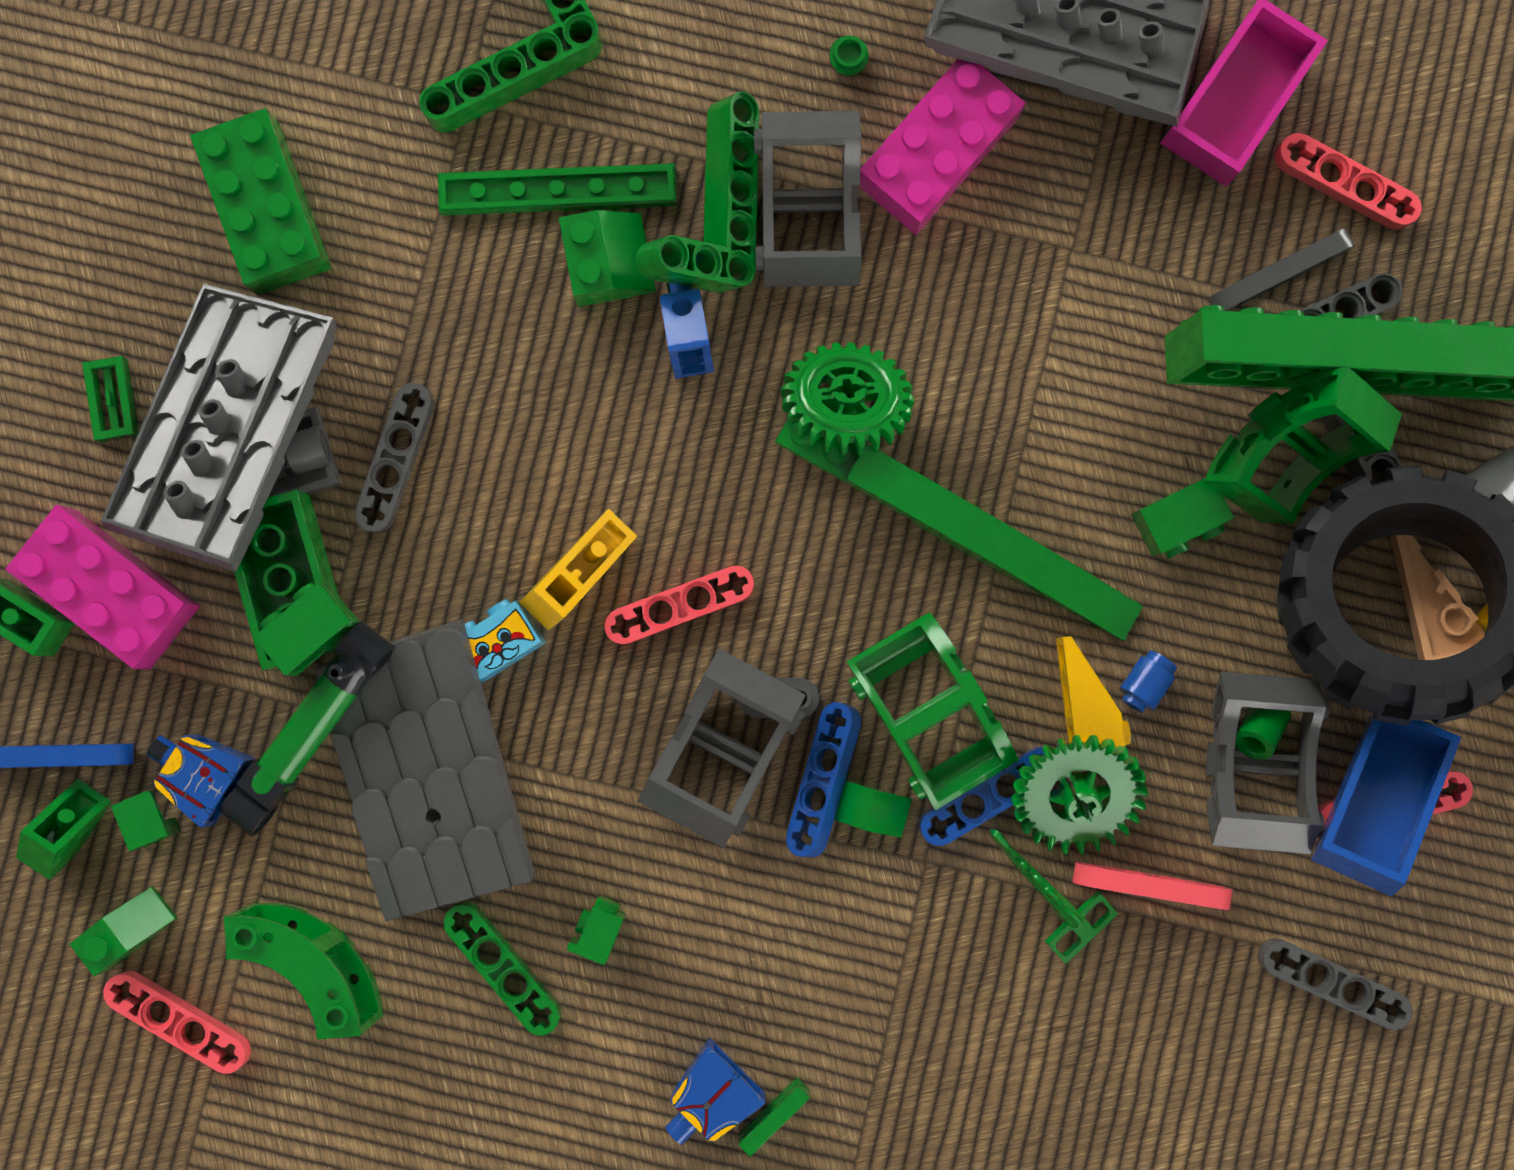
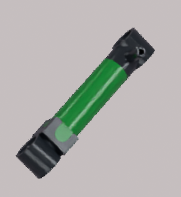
(276, 773)

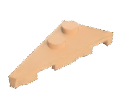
(1434, 607)

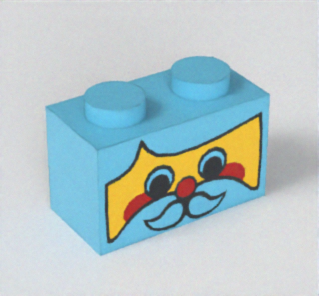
(502, 638)

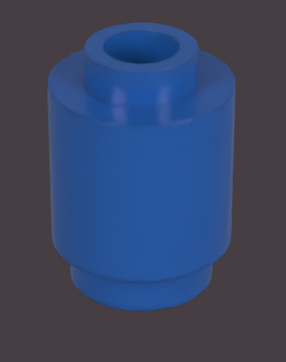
(1148, 681)

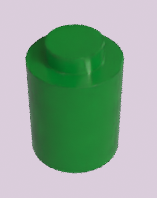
(1261, 732)

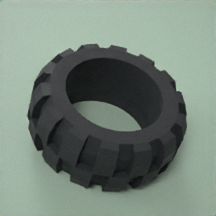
(1347, 665)

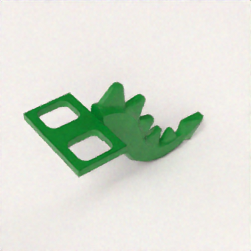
(1073, 918)

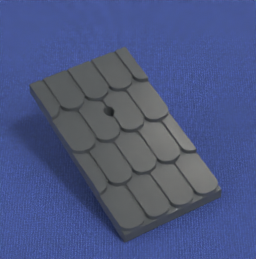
(1095, 50)
(220, 426)
(430, 778)

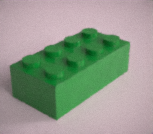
(260, 202)
(280, 561)

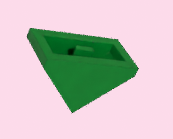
(873, 809)

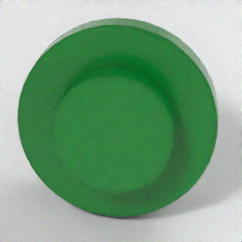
(848, 55)

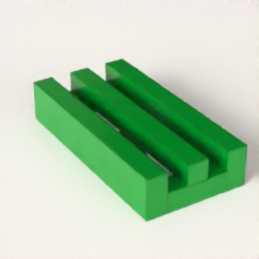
(92, 385)
(773, 1116)

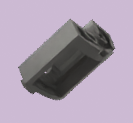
(811, 267)
(751, 688)
(1254, 830)

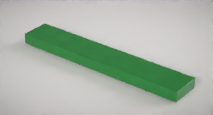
(557, 189)

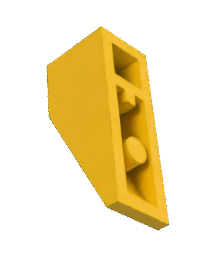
(578, 570)
(1086, 701)

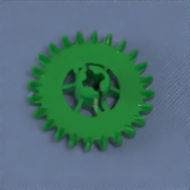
(841, 409)
(1077, 821)

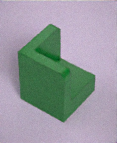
(143, 821)

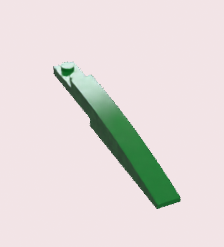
(970, 530)

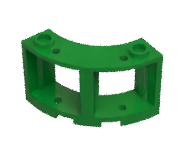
(1282, 418)
(967, 767)
(314, 959)

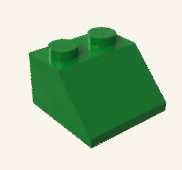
(602, 255)

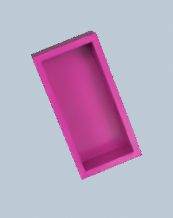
(1244, 92)
(940, 143)
(102, 587)

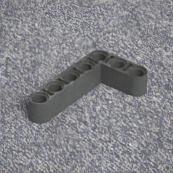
(1359, 302)

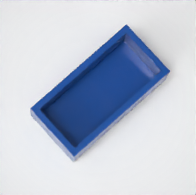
(1386, 802)

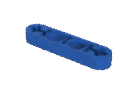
(66, 755)
(830, 782)
(992, 800)

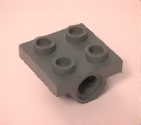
(308, 459)

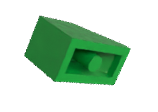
(61, 829)
(123, 931)

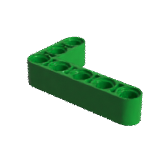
(521, 55)
(728, 250)

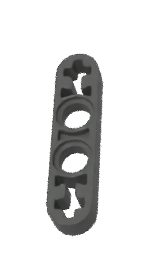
(1283, 271)
(400, 459)
(1334, 983)

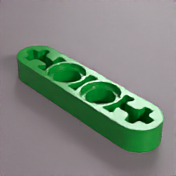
(508, 963)

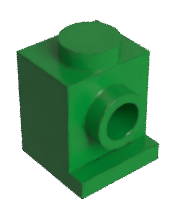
(597, 930)

